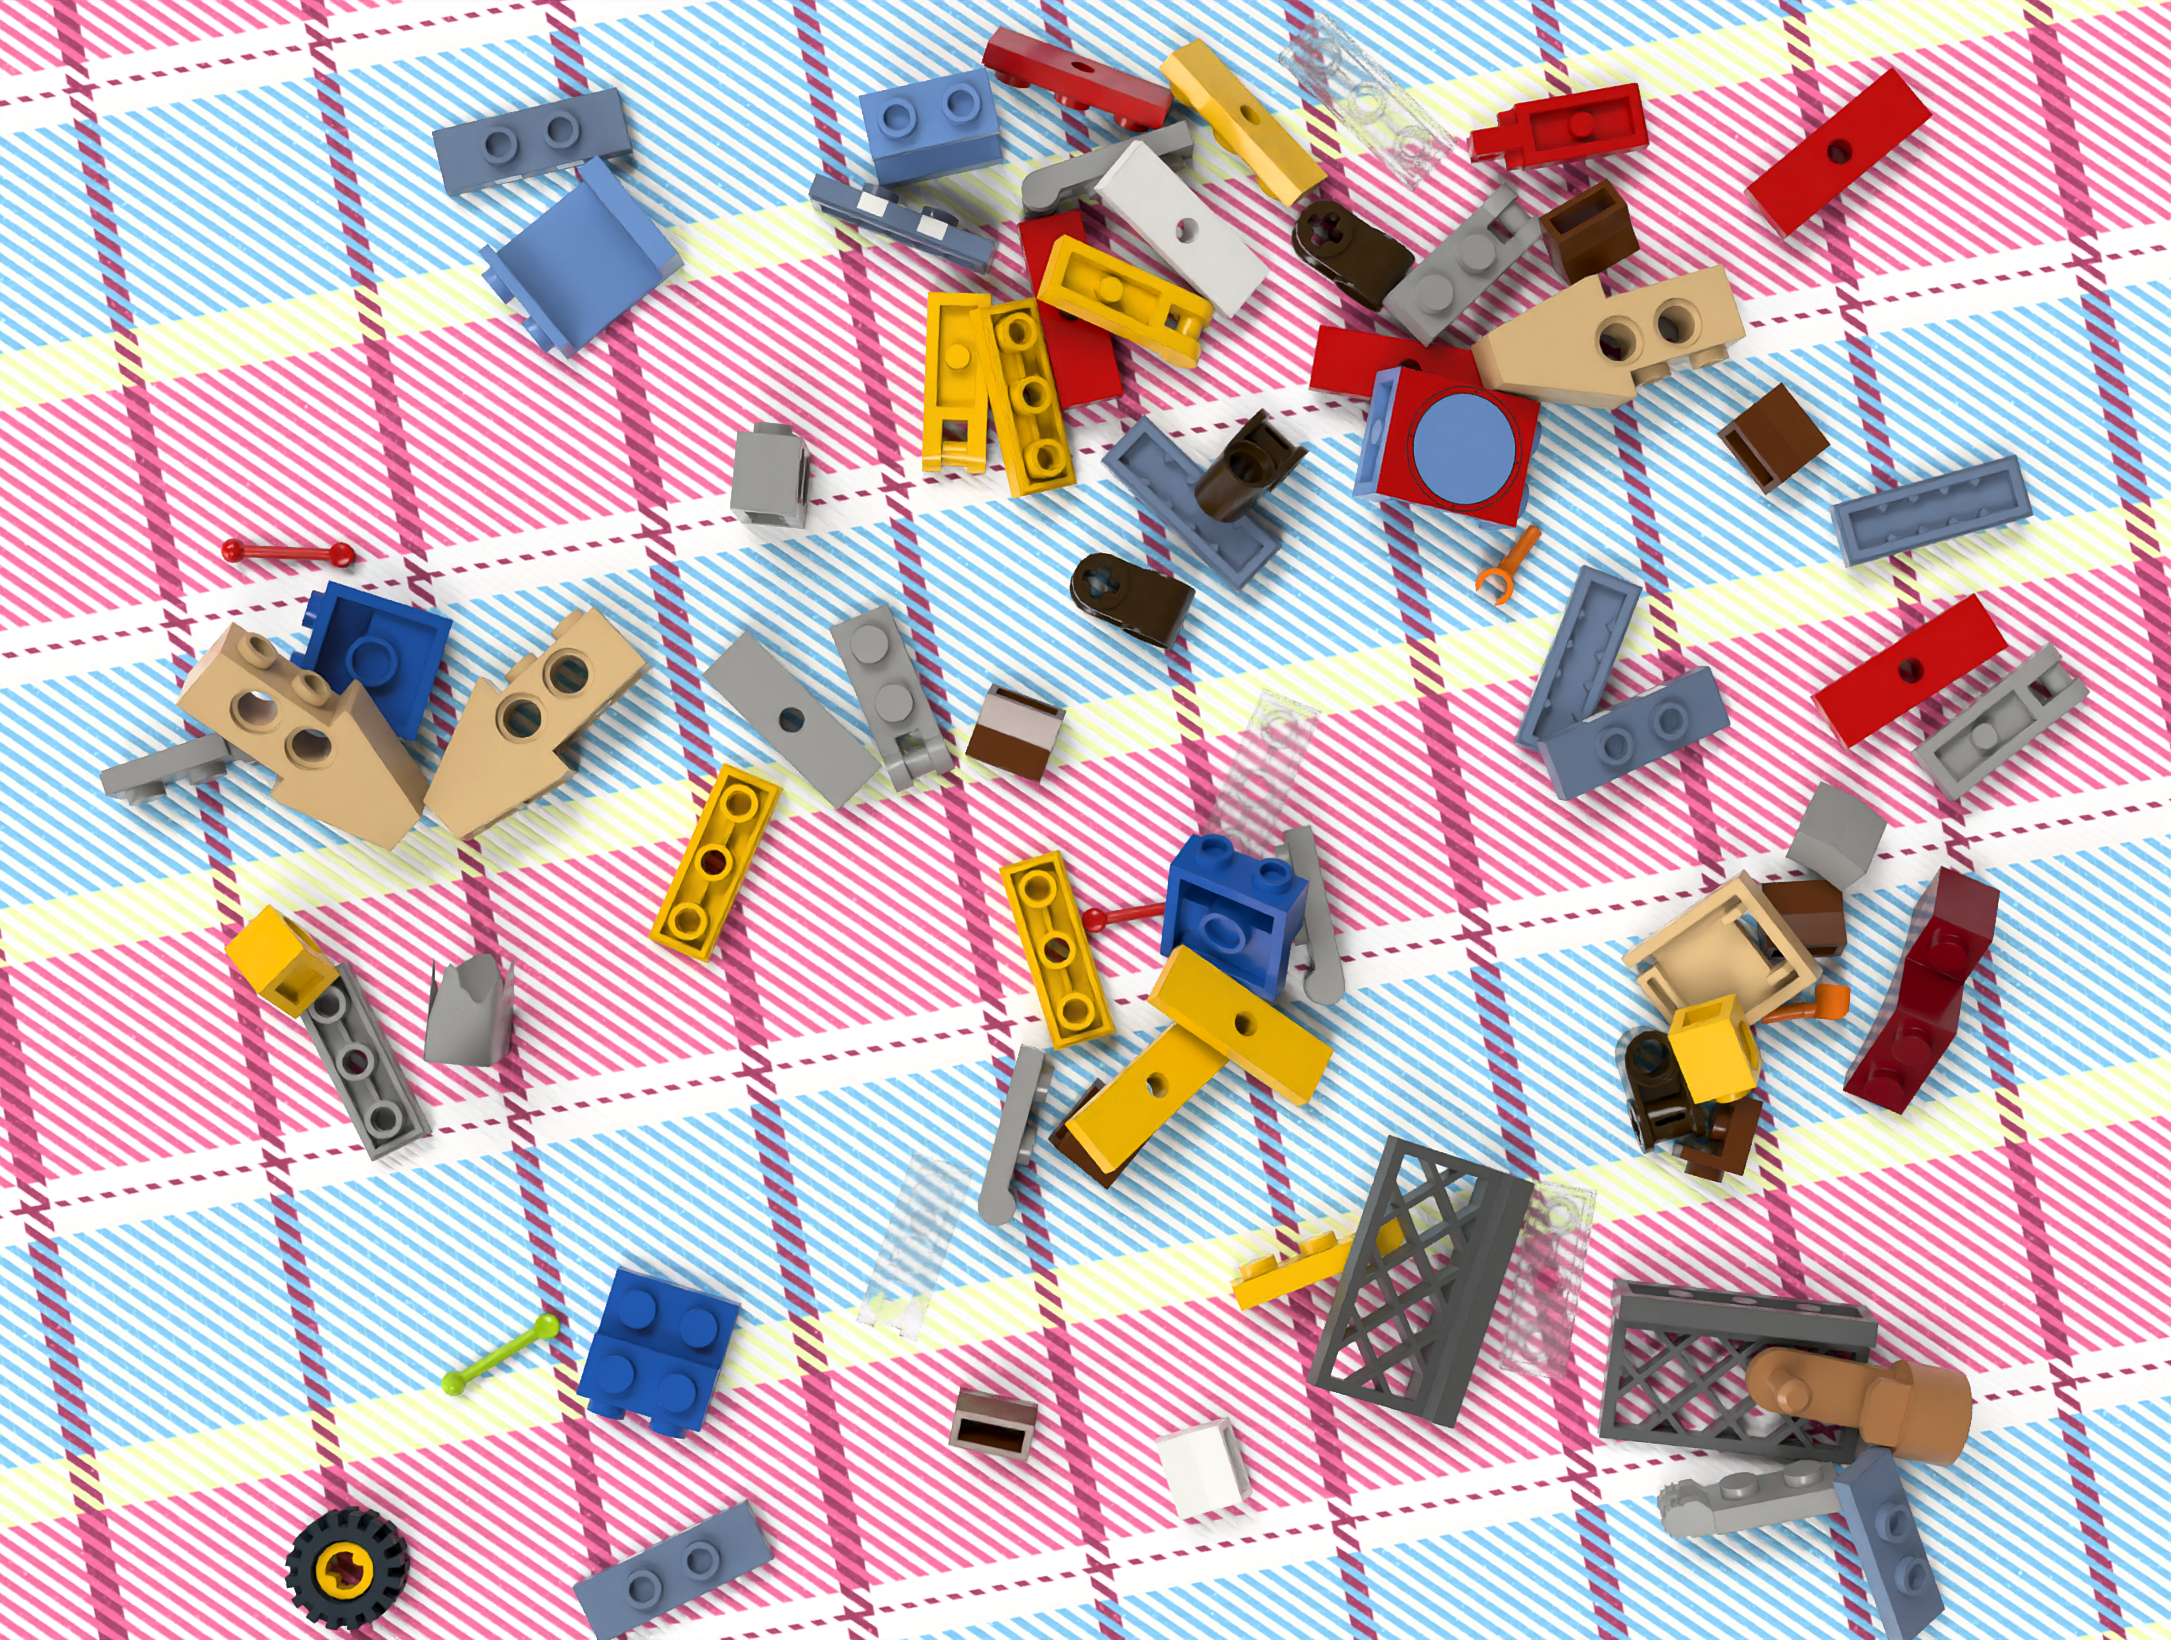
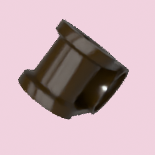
(1363, 261)
(1247, 469)
(1144, 603)
(1656, 1093)

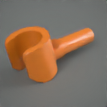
(1510, 564)
(1830, 1003)

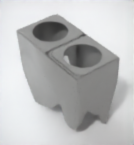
(470, 1014)

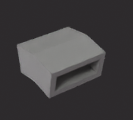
(1837, 836)

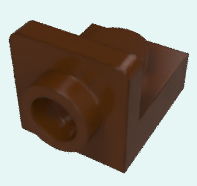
(1732, 1130)

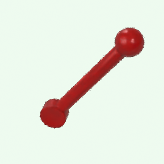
(339, 554)
(1095, 920)

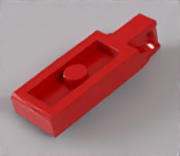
(1564, 129)

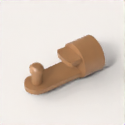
(1908, 1408)

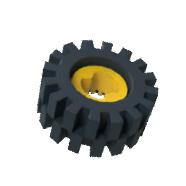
(372, 1547)

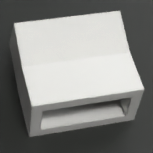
(1204, 1468)

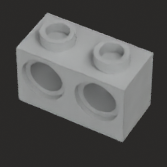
(770, 476)

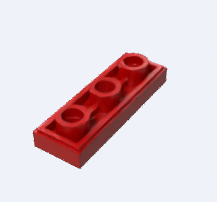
(1077, 80)
(1864, 133)
(1077, 350)
(1349, 360)
(1938, 650)

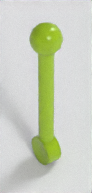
(545, 1327)

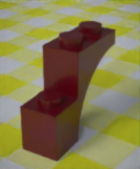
(1923, 1004)

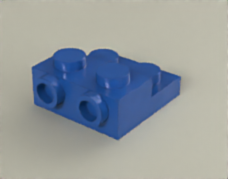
(378, 643)
(1234, 912)
(658, 1353)

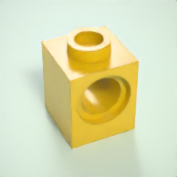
(282, 961)
(1716, 1050)

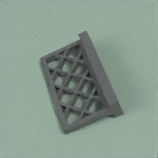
(1460, 1292)
(1725, 1316)

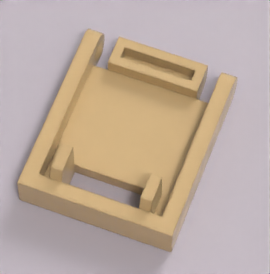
(1712, 955)

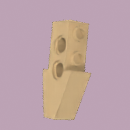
(1556, 349)
(496, 773)
(350, 779)

